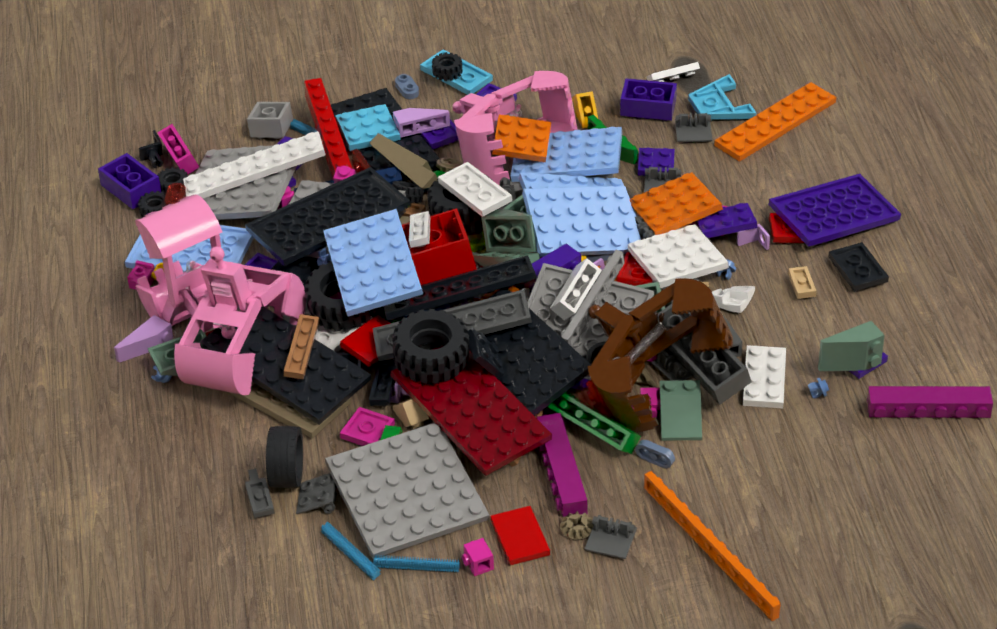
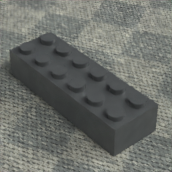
(717, 370)

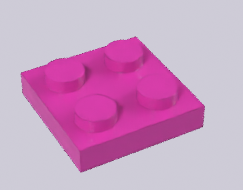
(365, 427)

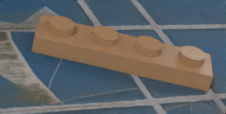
(301, 346)

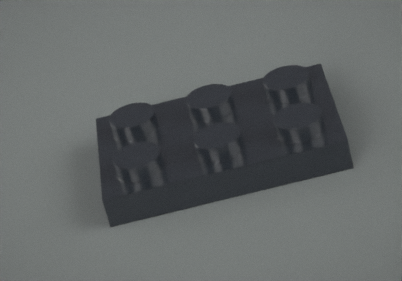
(858, 266)

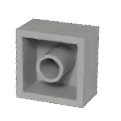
(270, 119)

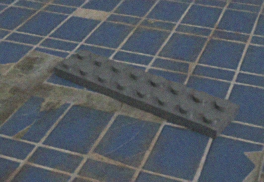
(483, 316)

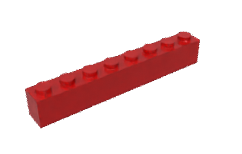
(326, 124)

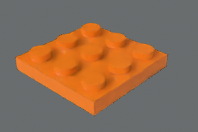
(522, 138)

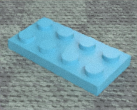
(469, 82)

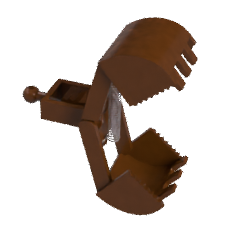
(630, 348)

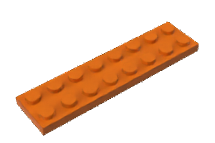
(774, 121)

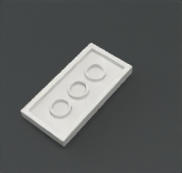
(475, 189)
(767, 375)

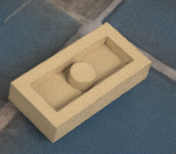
(802, 282)

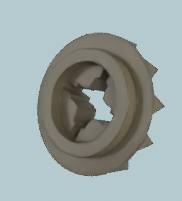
(448, 163)
(577, 532)

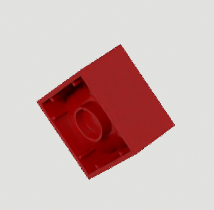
(447, 250)

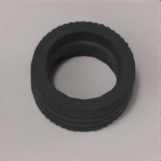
(284, 456)

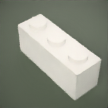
(575, 289)

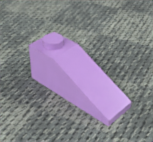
(418, 120)
(149, 334)

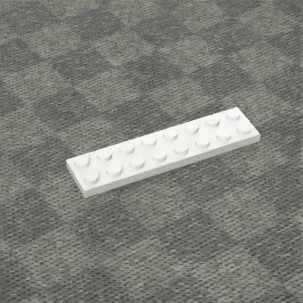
(255, 166)

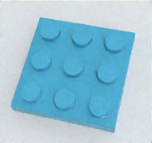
(364, 124)

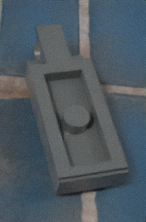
(259, 495)

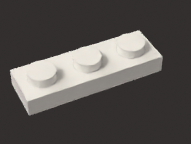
(674, 73)
(419, 229)

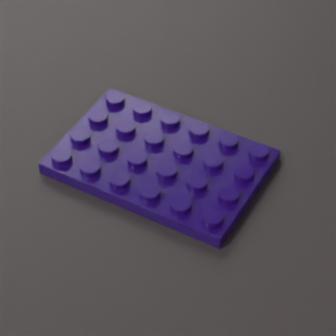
(834, 209)

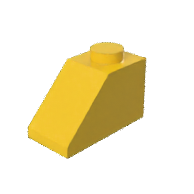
(584, 106)

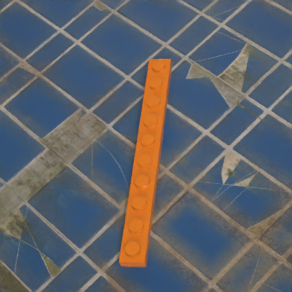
(712, 546)

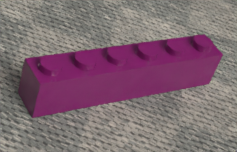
(929, 401)
(562, 468)

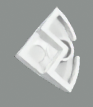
(734, 298)

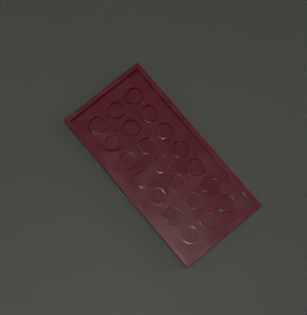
(478, 415)

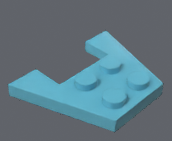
(714, 102)

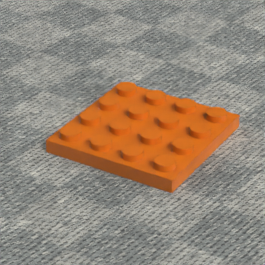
(675, 204)

